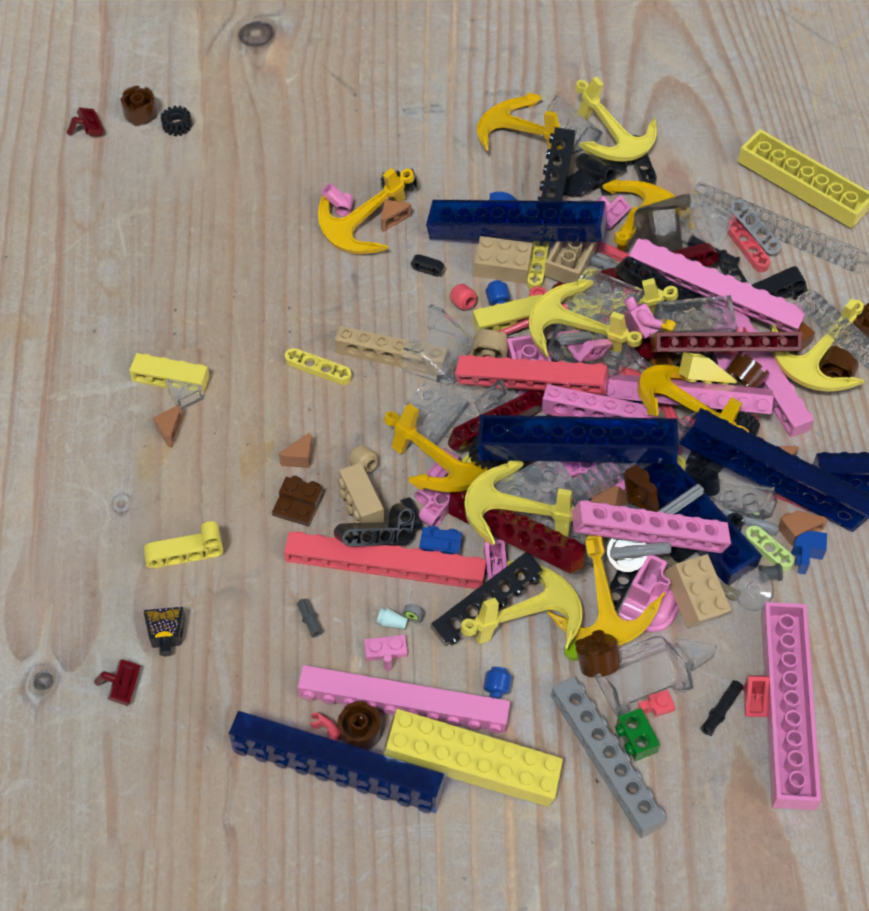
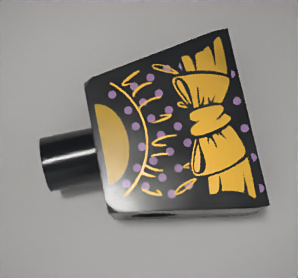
(165, 628)

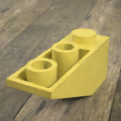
(699, 367)

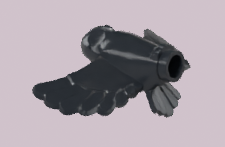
(591, 173)

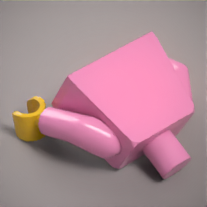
(640, 319)

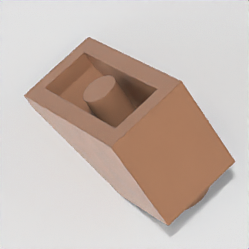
(799, 522)

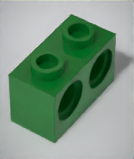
(642, 733)

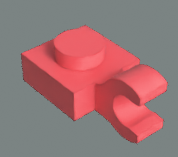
(658, 703)

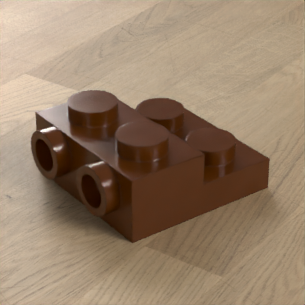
(640, 490)
(298, 500)

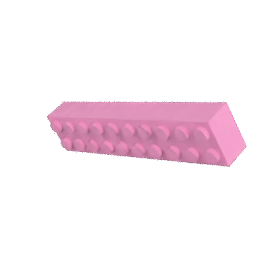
(790, 707)

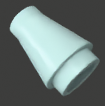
(391, 619)

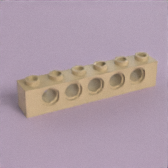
(370, 346)

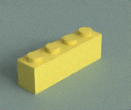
(504, 314)
(156, 370)

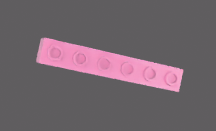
(570, 402)

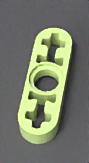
(768, 540)

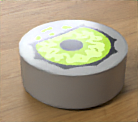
(413, 613)

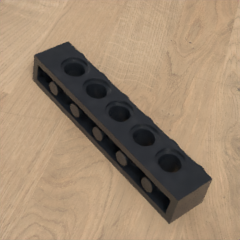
(564, 138)
(525, 564)

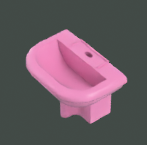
(645, 589)

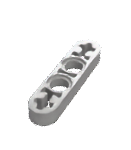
(753, 229)

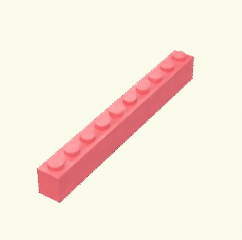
(386, 560)

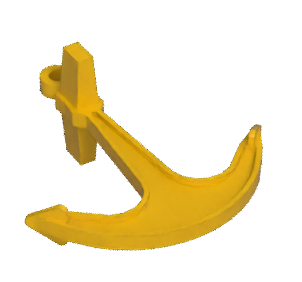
(500, 117)
(650, 195)
(340, 230)
(657, 380)
(459, 473)
(608, 619)

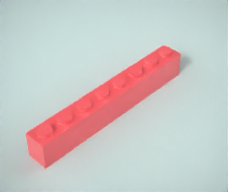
(532, 374)

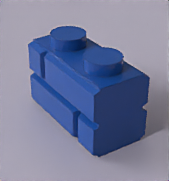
(441, 540)

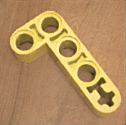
(185, 548)

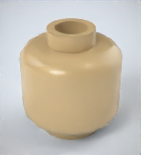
(363, 455)

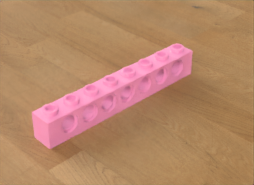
(650, 526)

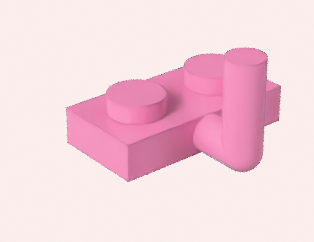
(615, 209)
(385, 649)

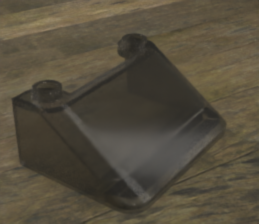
(661, 222)

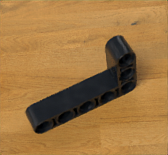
(636, 268)

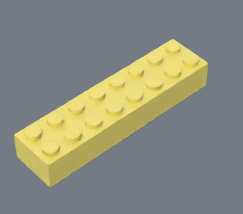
(805, 178)
(474, 758)

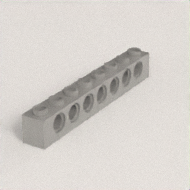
(642, 822)

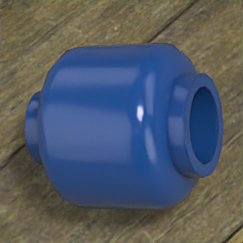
(497, 292)
(497, 682)

